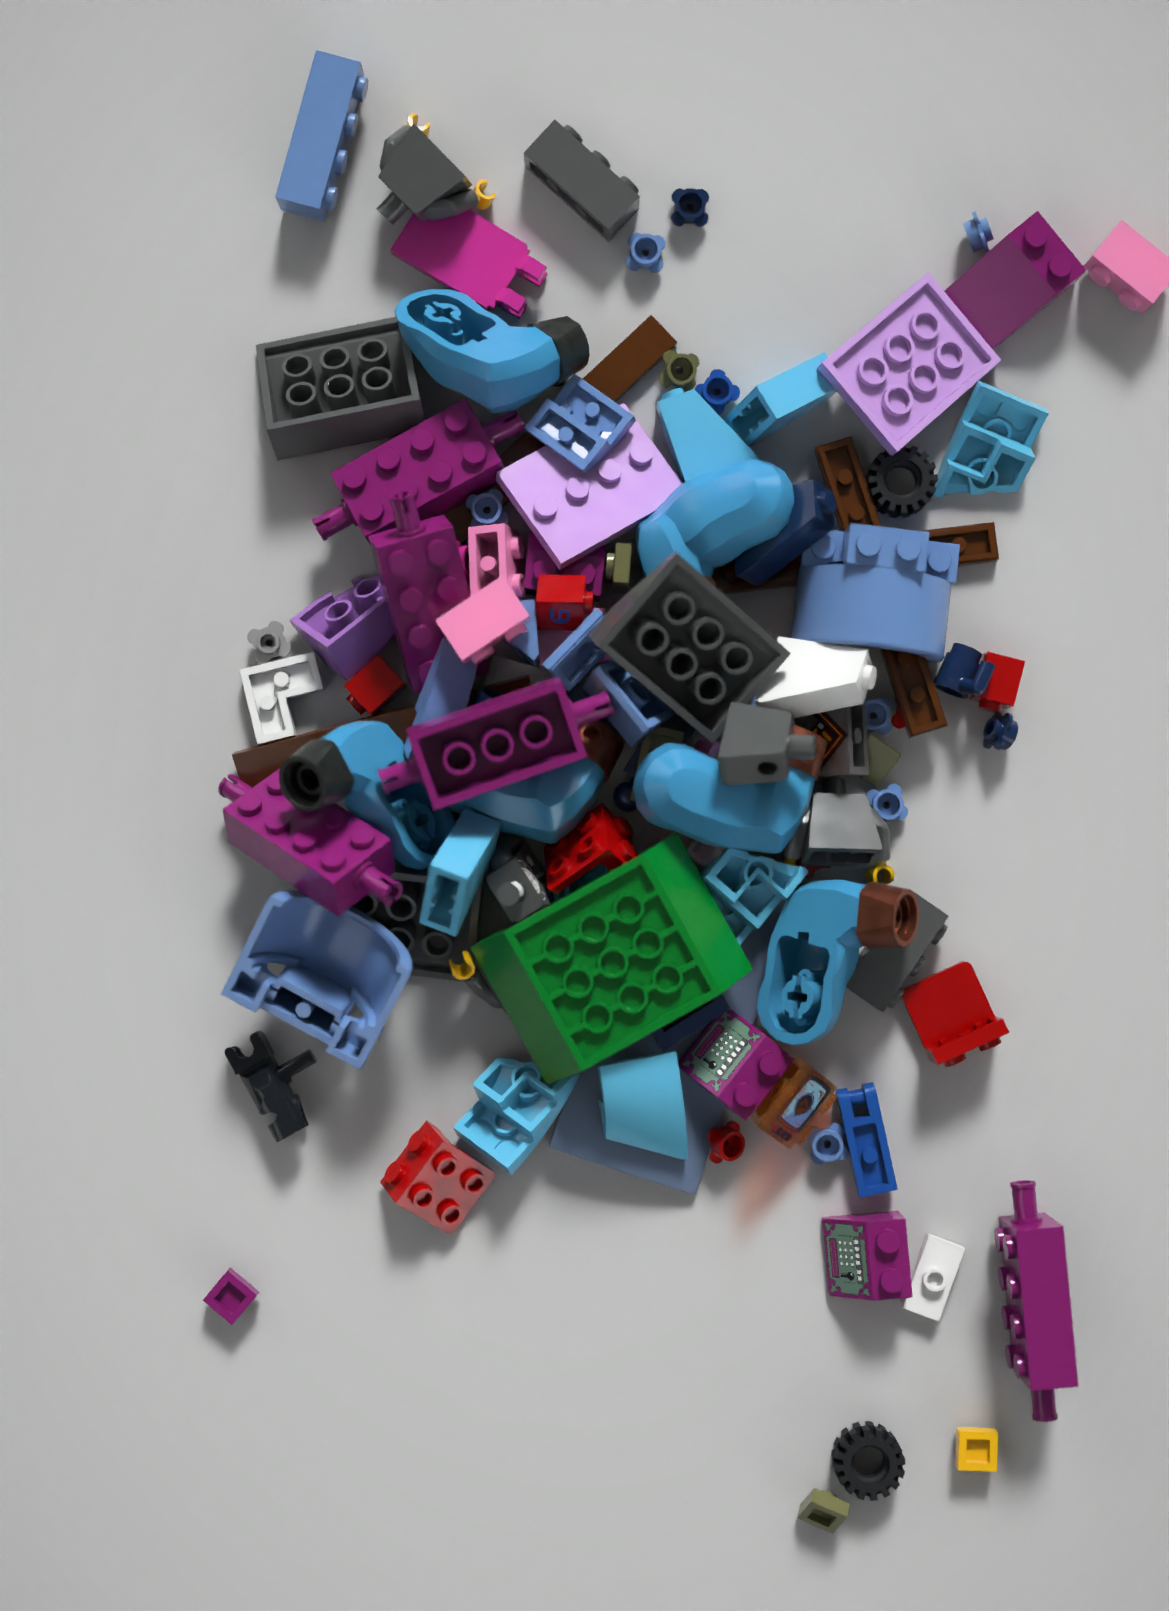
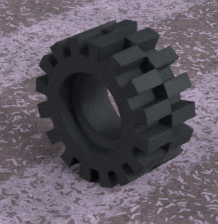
(923, 475)
(874, 1483)

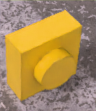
(976, 1449)

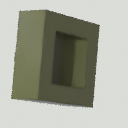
(823, 1510)

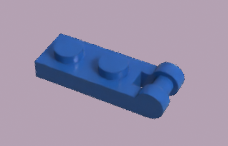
(866, 1141)

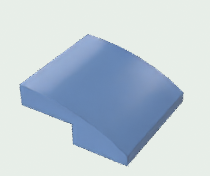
(580, 424)

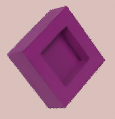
(231, 1296)

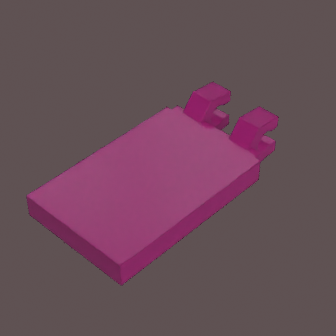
(470, 258)

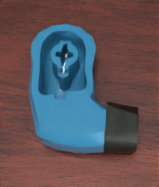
(483, 355)
(345, 769)

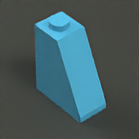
(780, 401)
(698, 435)
(458, 871)

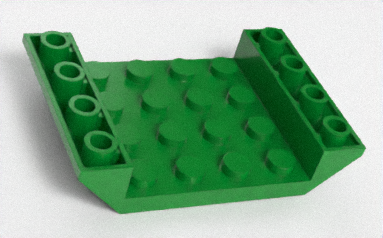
(613, 960)

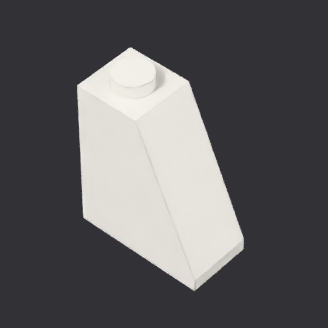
(818, 678)

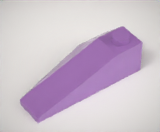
(347, 627)

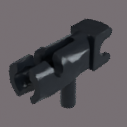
(270, 1083)

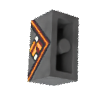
(846, 740)

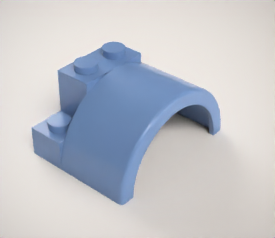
(878, 590)
(326, 973)

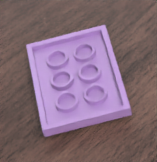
(909, 364)
(584, 511)

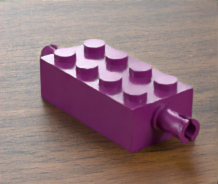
(437, 459)
(420, 583)
(496, 742)
(318, 851)
(1037, 1301)

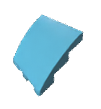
(990, 444)
(749, 887)
(644, 1103)
(512, 1111)

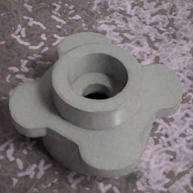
(273, 632)

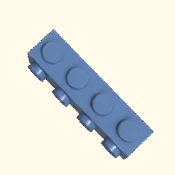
(321, 136)

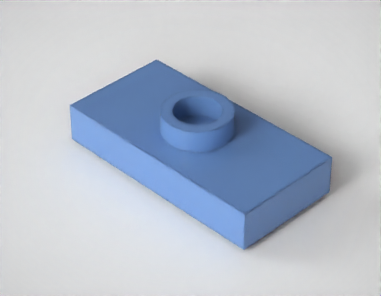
(576, 654)

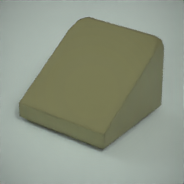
(881, 761)

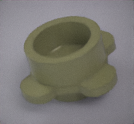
(687, 363)

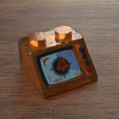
(794, 1103)

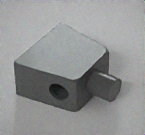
(760, 745)

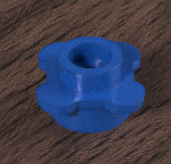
(718, 381)

